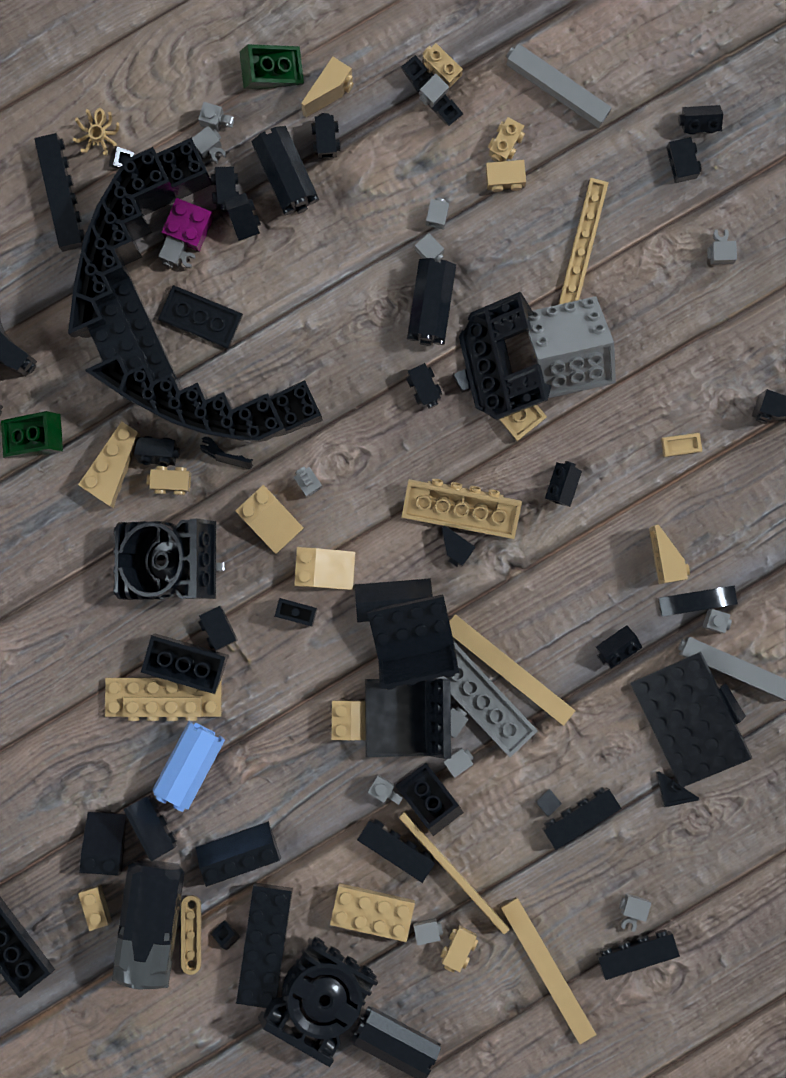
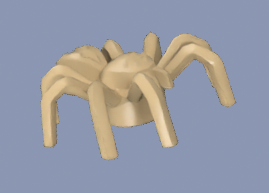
(97, 132)

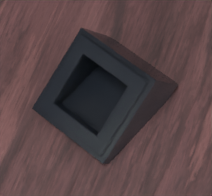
(119, 156)
(462, 380)
(548, 802)
(225, 935)

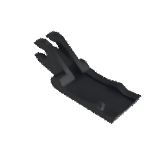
(220, 456)

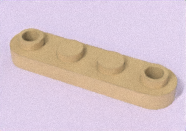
(190, 934)

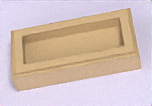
(681, 445)

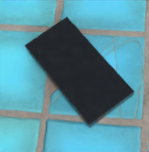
(200, 317)

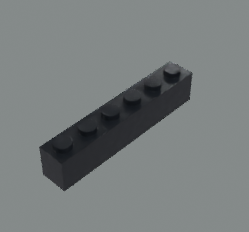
(59, 191)

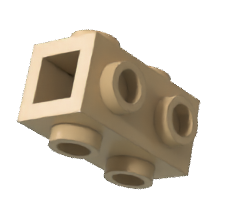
(440, 63)
(509, 135)
(169, 480)
(455, 955)

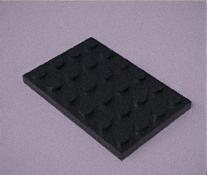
(691, 720)

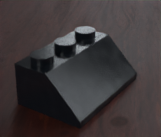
(150, 827)

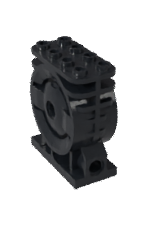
(188, 554)
(334, 1013)

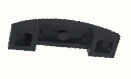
(418, 76)
(698, 601)

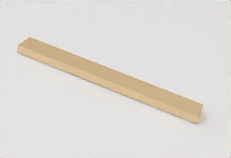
(583, 241)
(510, 670)
(453, 872)
(548, 970)

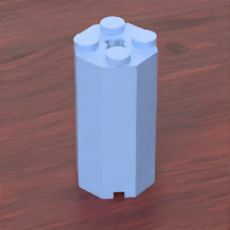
(187, 766)

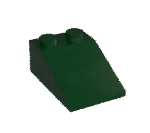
(271, 66)
(32, 435)

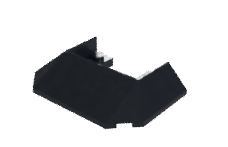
(487, 361)

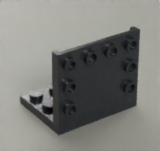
(413, 642)
(408, 719)

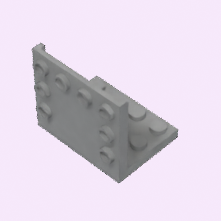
(573, 346)

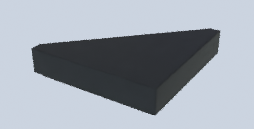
(672, 792)

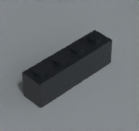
(581, 818)
(395, 850)
(638, 954)

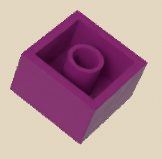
(188, 224)

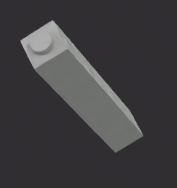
(558, 85)
(735, 668)

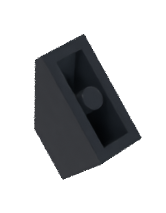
(456, 547)

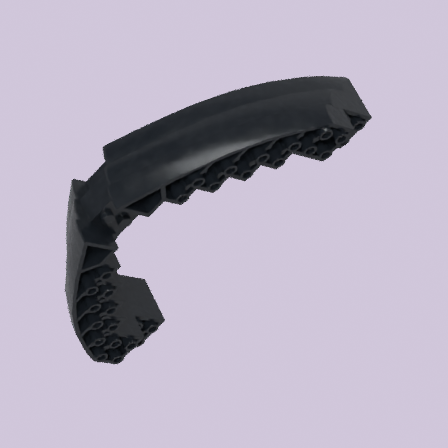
(113, 314)

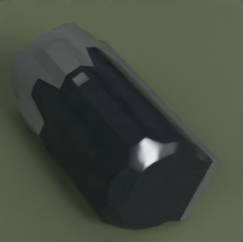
(148, 924)

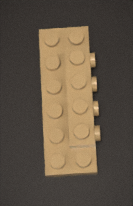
(462, 507)
(158, 699)

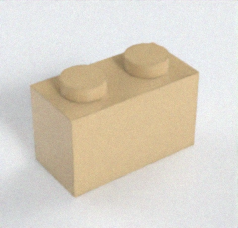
(505, 175)
(95, 907)

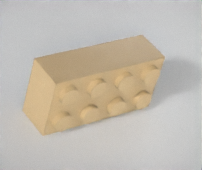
(372, 912)

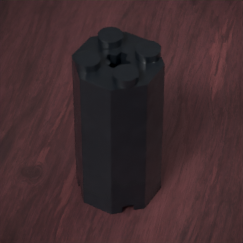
(285, 170)
(431, 301)
(395, 1043)

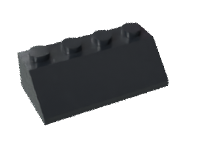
(384, 594)
(184, 663)
(237, 854)

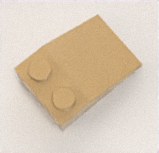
(329, 87)
(269, 519)
(668, 561)
(324, 568)
(348, 720)

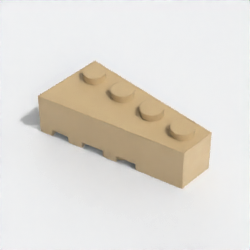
(109, 468)

